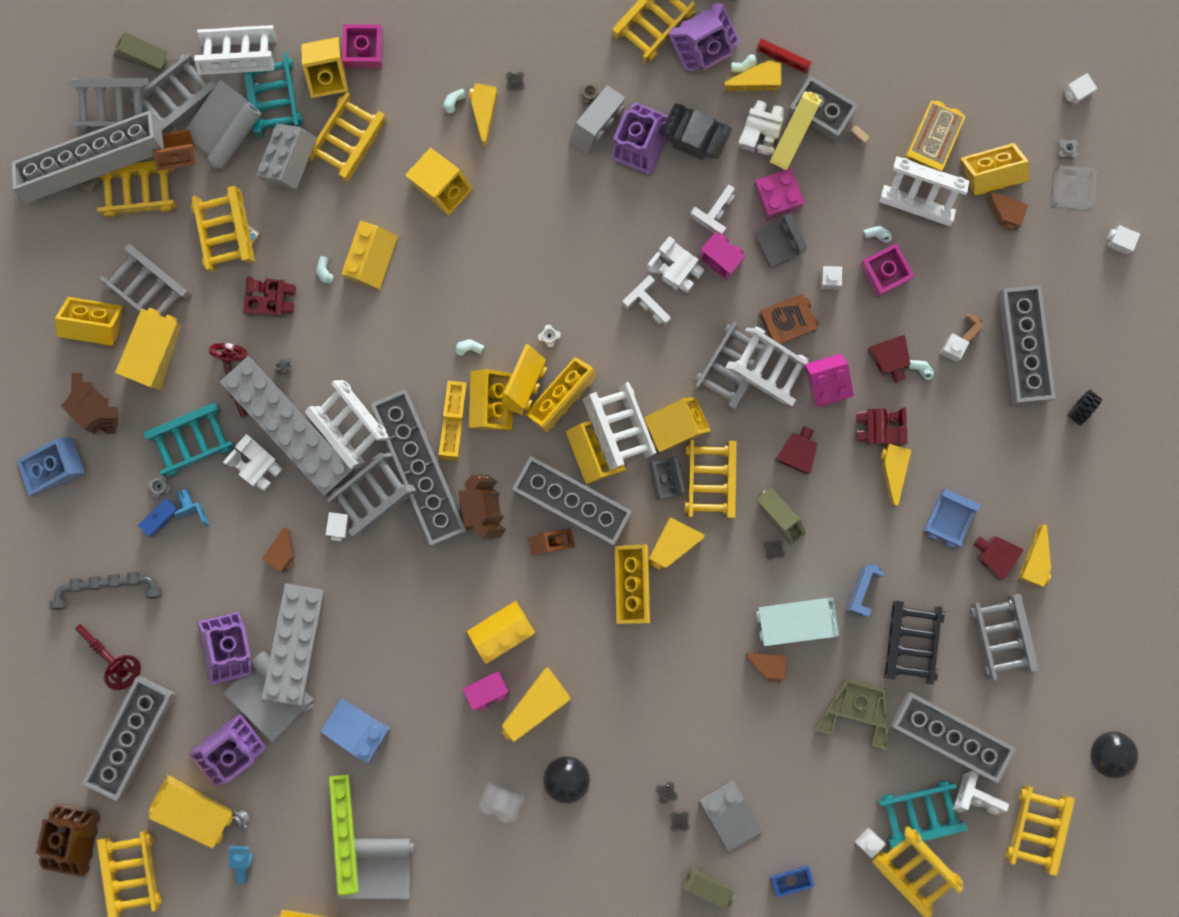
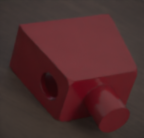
(891, 357)
(798, 451)
(997, 555)

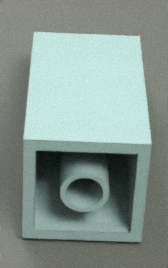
(798, 621)

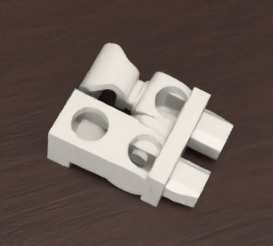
(763, 123)
(681, 266)
(259, 462)

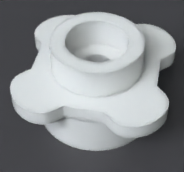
(544, 335)

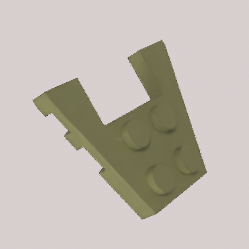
(860, 703)

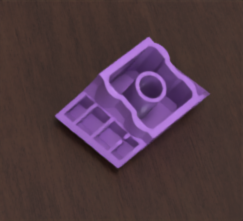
(705, 38)
(639, 138)
(225, 648)
(227, 751)

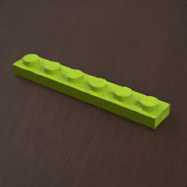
(343, 835)

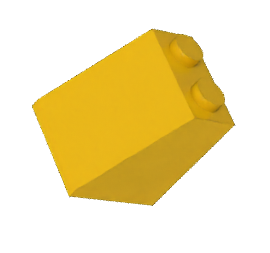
(324, 67)
(439, 181)
(676, 424)
(673, 543)

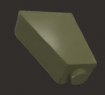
(140, 52)
(781, 515)
(708, 888)

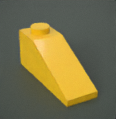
(759, 78)
(483, 103)
(894, 468)
(1037, 562)

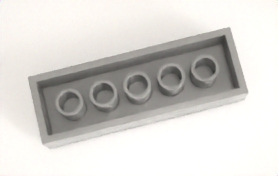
(1026, 345)
(571, 501)
(293, 645)
(952, 737)
(129, 738)

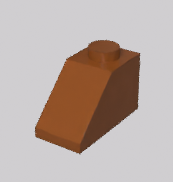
(1007, 211)
(551, 542)
(281, 552)
(769, 665)

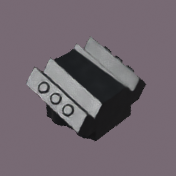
(695, 132)

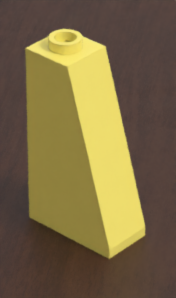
(796, 130)

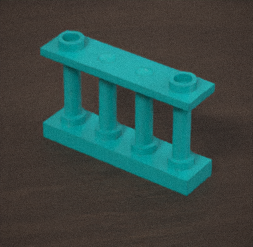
(254, 88)
(192, 420)
(935, 829)

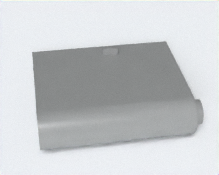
(222, 124)
(247, 697)
(383, 868)

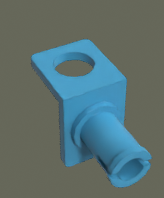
(189, 508)
(240, 862)

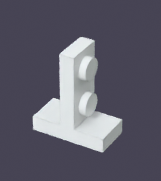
(716, 212)
(646, 301)
(969, 795)

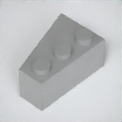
(597, 119)

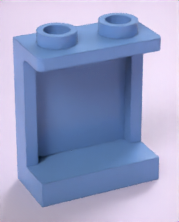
(950, 518)
(859, 590)

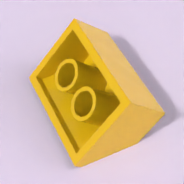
(995, 169)
(369, 255)
(89, 321)
(524, 381)
(486, 401)
(589, 453)
(501, 632)

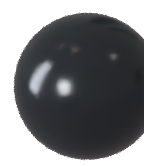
(1114, 754)
(566, 779)

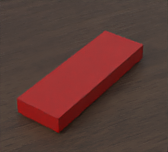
(783, 56)

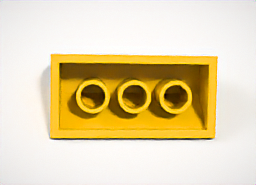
(561, 394)
(632, 584)

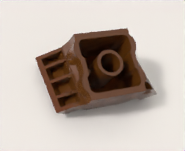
(90, 407)
(481, 507)
(67, 839)

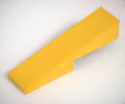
(452, 421)

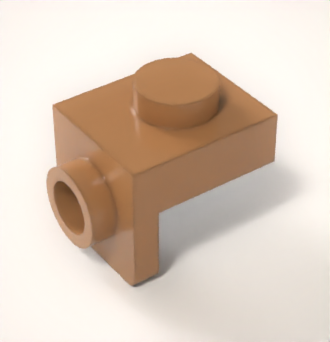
(976, 323)

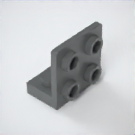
(781, 241)

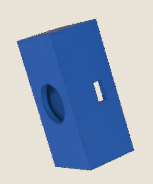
(158, 518)
(804, 881)

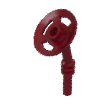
(226, 356)
(117, 667)

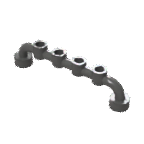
(96, 583)

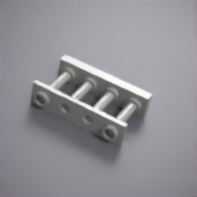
(99, 86)
(192, 102)
(148, 268)
(732, 398)
(388, 502)
(1019, 623)

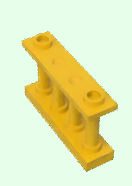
(635, 15)
(366, 137)
(144, 170)
(240, 234)
(728, 470)
(1060, 825)
(113, 886)
(909, 889)

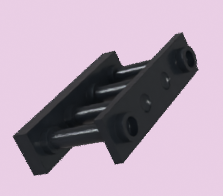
(895, 649)

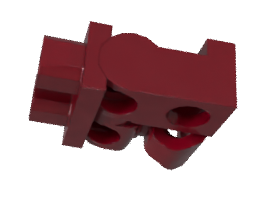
(274, 297)
(877, 429)

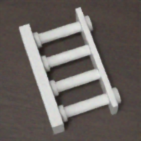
(235, 62)
(923, 207)
(754, 376)
(330, 430)
(603, 431)

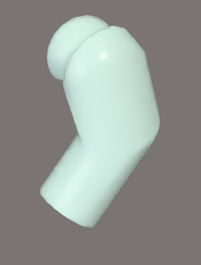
(749, 63)
(451, 99)
(878, 232)
(322, 272)
(468, 345)
(923, 367)

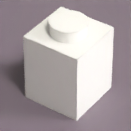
(1080, 89)
(1122, 239)
(830, 278)
(954, 347)
(337, 526)
(870, 842)

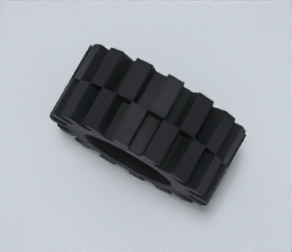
(1084, 407)

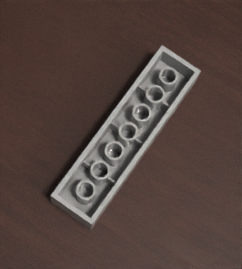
(87, 157)
(286, 426)
(419, 467)

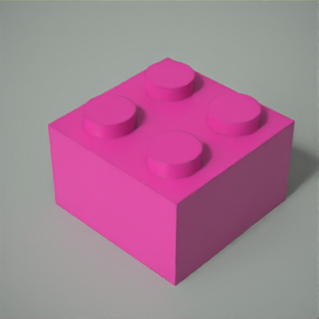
(362, 46)
(779, 194)
(721, 255)
(887, 270)
(829, 380)
(486, 690)

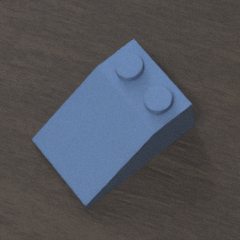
(50, 465)
(355, 730)

